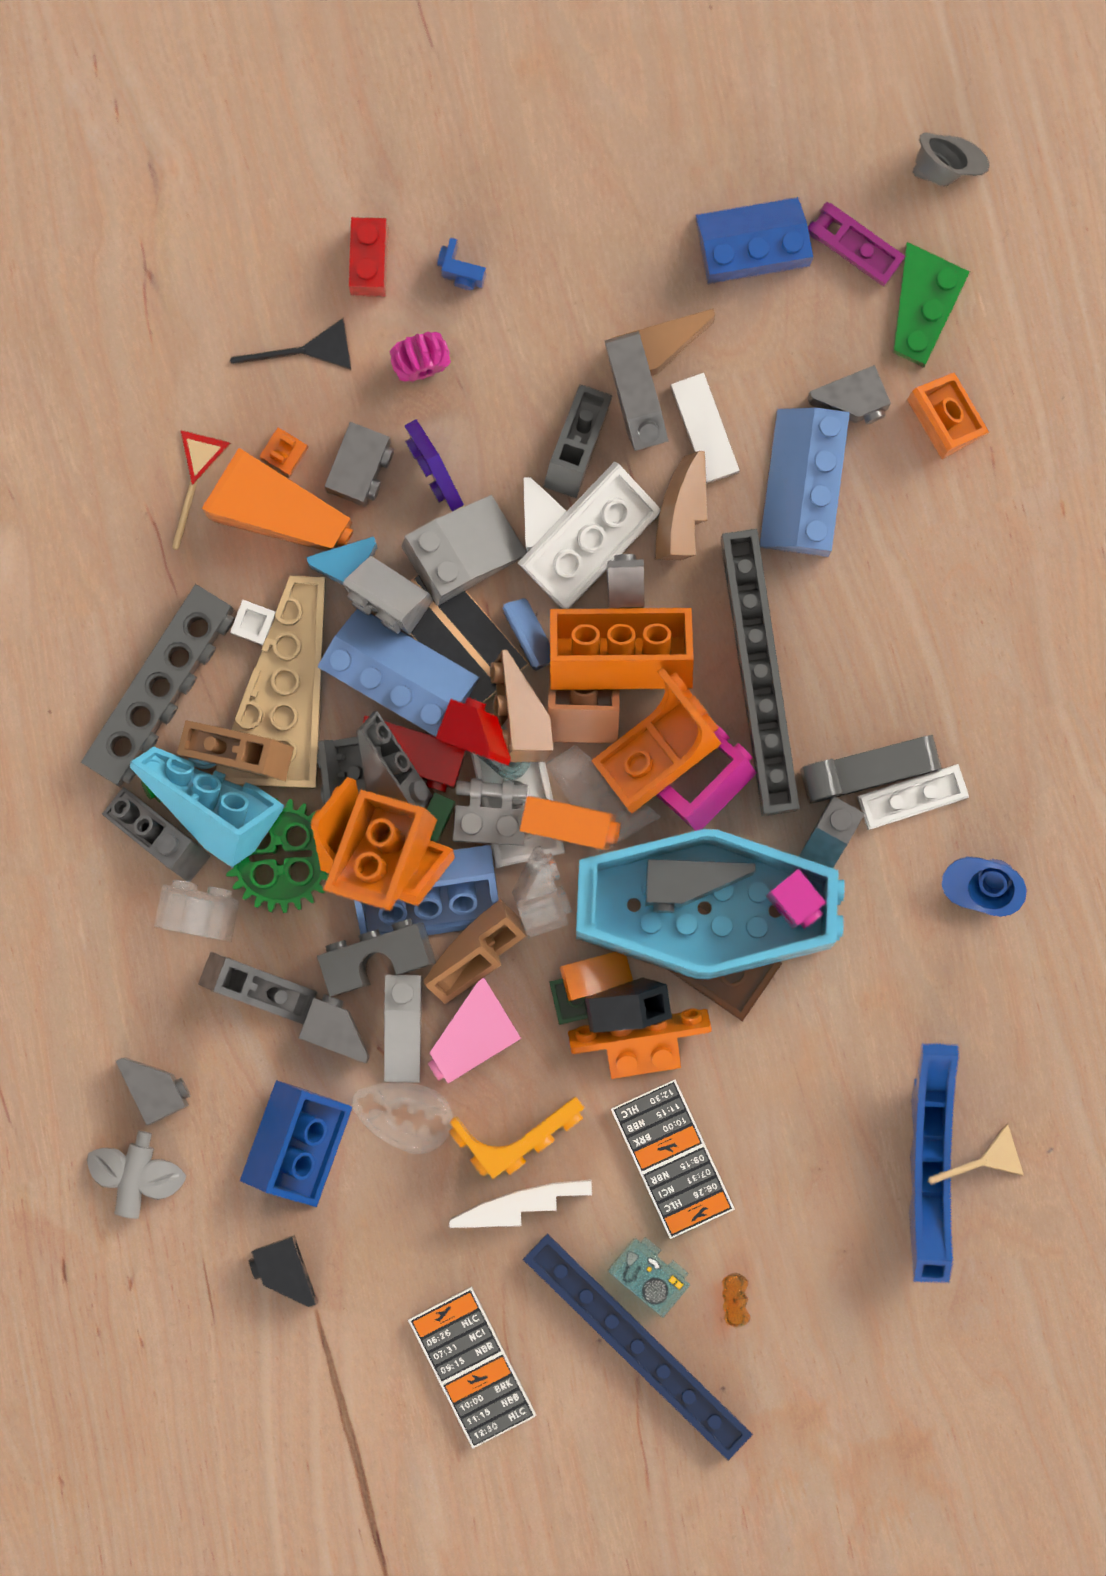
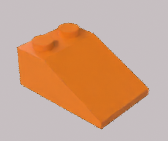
(379, 850)

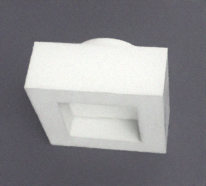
(253, 622)

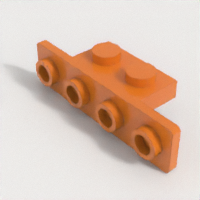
(642, 1049)

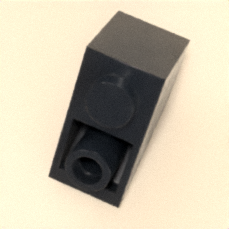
(628, 1006)

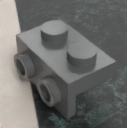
(337, 762)

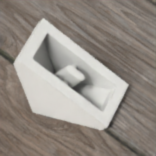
(540, 512)

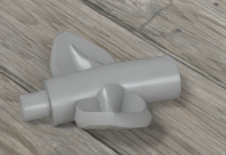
(134, 1174)

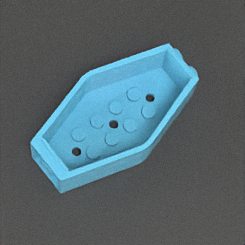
(729, 938)

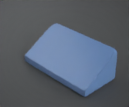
(528, 632)

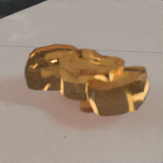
(735, 1300)

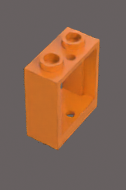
(570, 823)

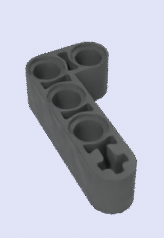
(870, 769)

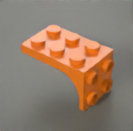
(659, 746)
(331, 824)

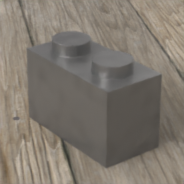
(359, 464)

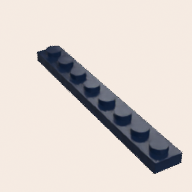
(637, 1346)

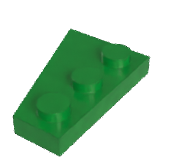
(926, 300)

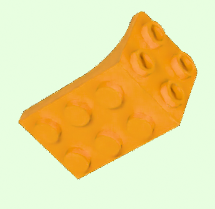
(510, 1157)

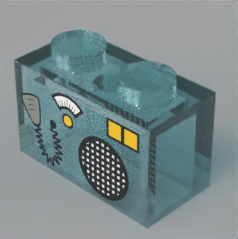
(649, 1275)

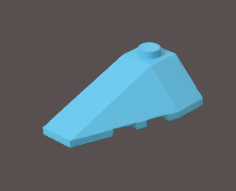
(216, 812)

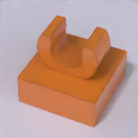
(284, 451)

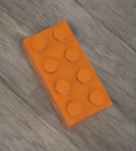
(619, 647)

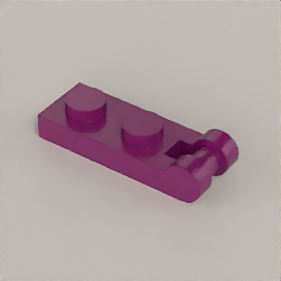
(856, 244)

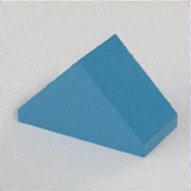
(342, 561)

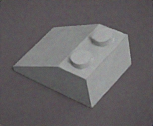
(462, 548)

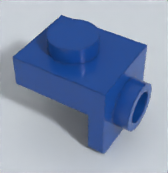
(463, 274)

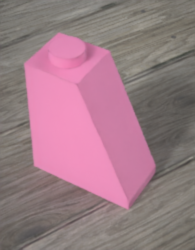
(473, 1035)

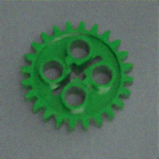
(282, 888)

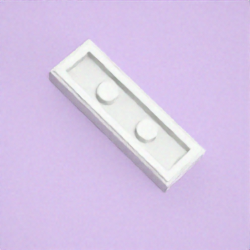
(705, 426)
(913, 797)

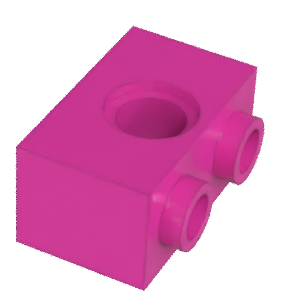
(797, 900)

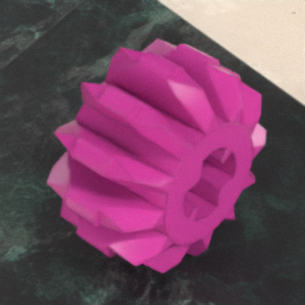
(420, 356)

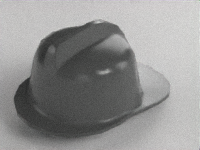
(947, 158)

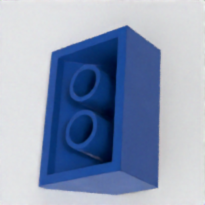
(754, 240)
(296, 1144)

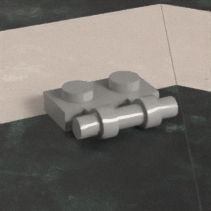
(489, 824)

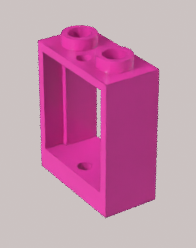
(718, 792)

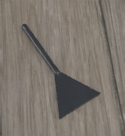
(327, 346)

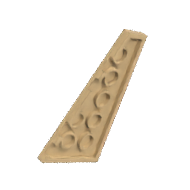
(286, 685)

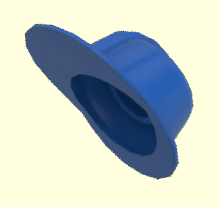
(984, 886)

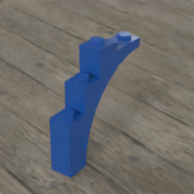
(929, 1156)

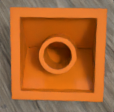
(947, 414)

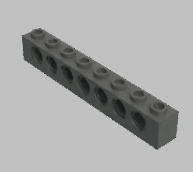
(759, 672)

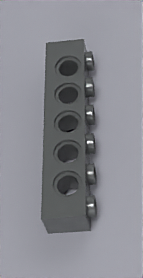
(197, 606)

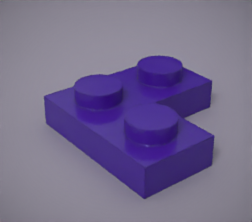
(432, 464)

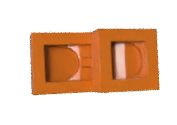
(595, 975)

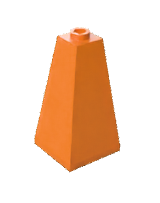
(270, 504)

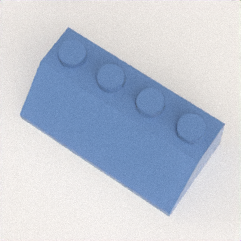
(804, 480)
(396, 671)
(451, 904)

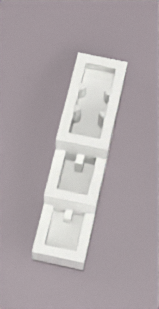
(507, 1208)

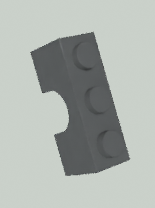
(346, 966)

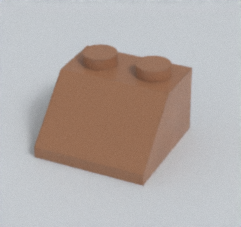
(584, 715)

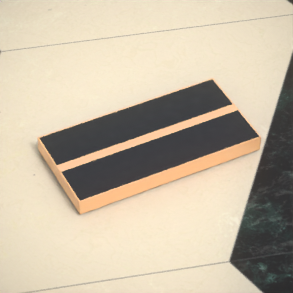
(466, 637)

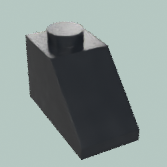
(284, 1270)

